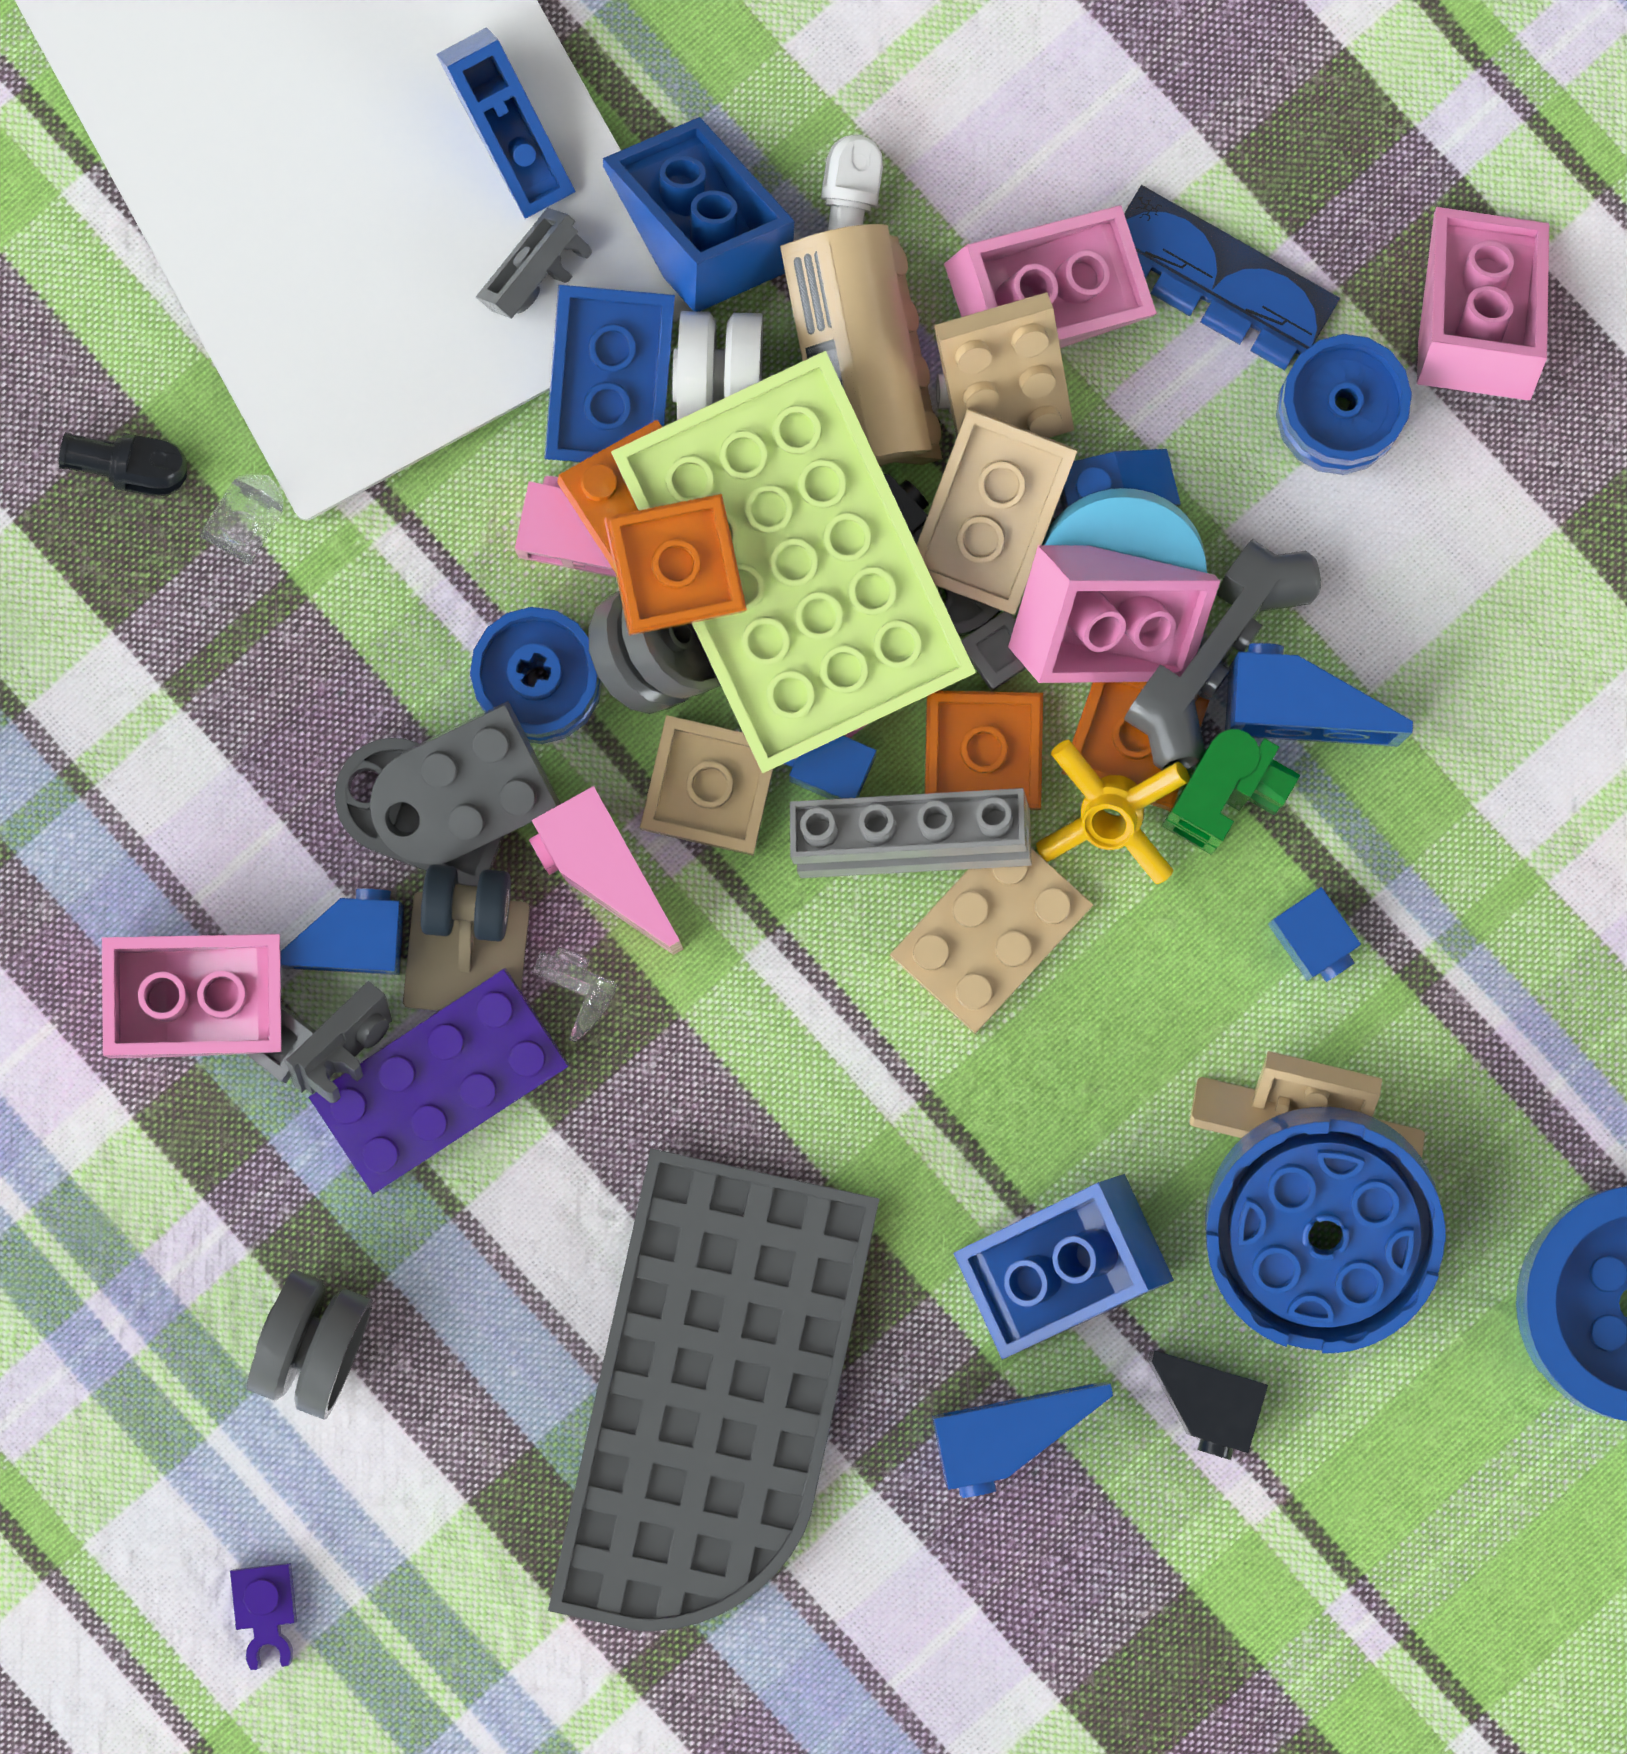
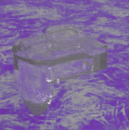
(245, 516)
(570, 972)

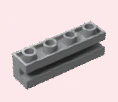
(910, 833)

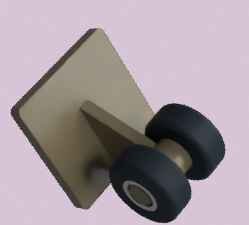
(462, 936)

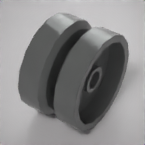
(649, 668)
(303, 1342)

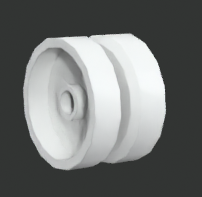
(711, 374)

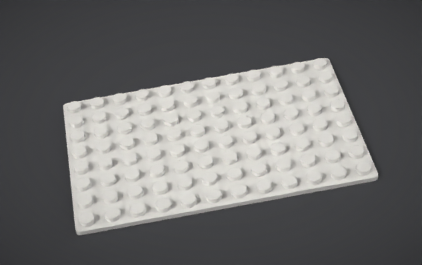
(340, 211)

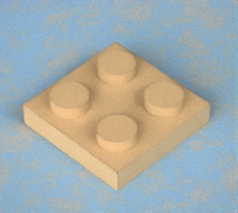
(706, 787)

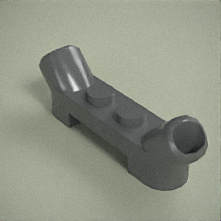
(1251, 585)

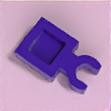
(264, 1602)

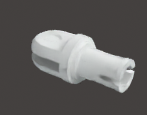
(851, 180)

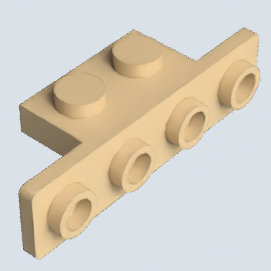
(1285, 1086)

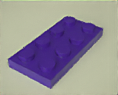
(440, 1081)

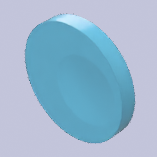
(1130, 524)

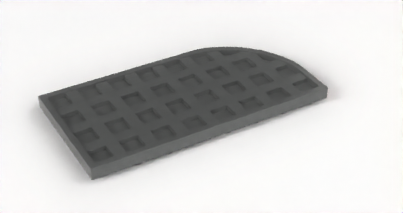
(712, 1393)

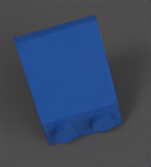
(701, 214)
(1295, 700)
(1063, 1266)
(1003, 1436)

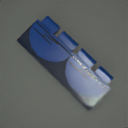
(1232, 277)

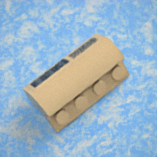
(857, 307)

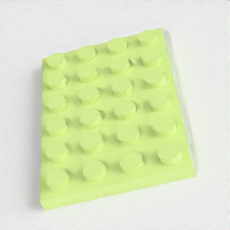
(828, 570)

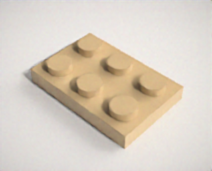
(1007, 366)
(993, 509)
(990, 936)

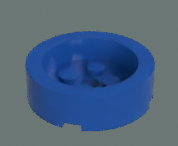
(1335, 1170)
(1572, 1300)

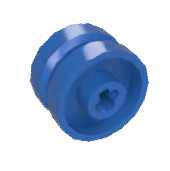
(1336, 438)
(531, 641)

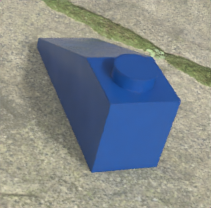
(506, 121)

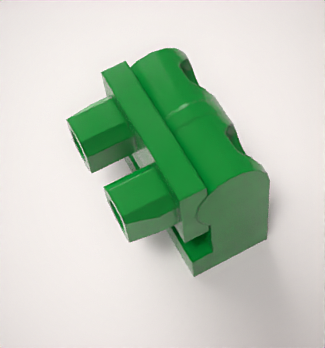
(1229, 774)

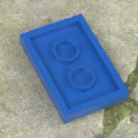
(606, 368)

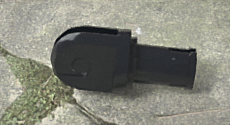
(130, 462)

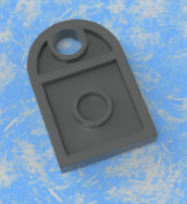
(465, 787)
(358, 821)

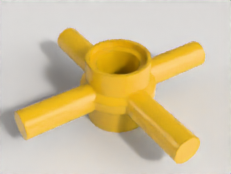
(1118, 794)

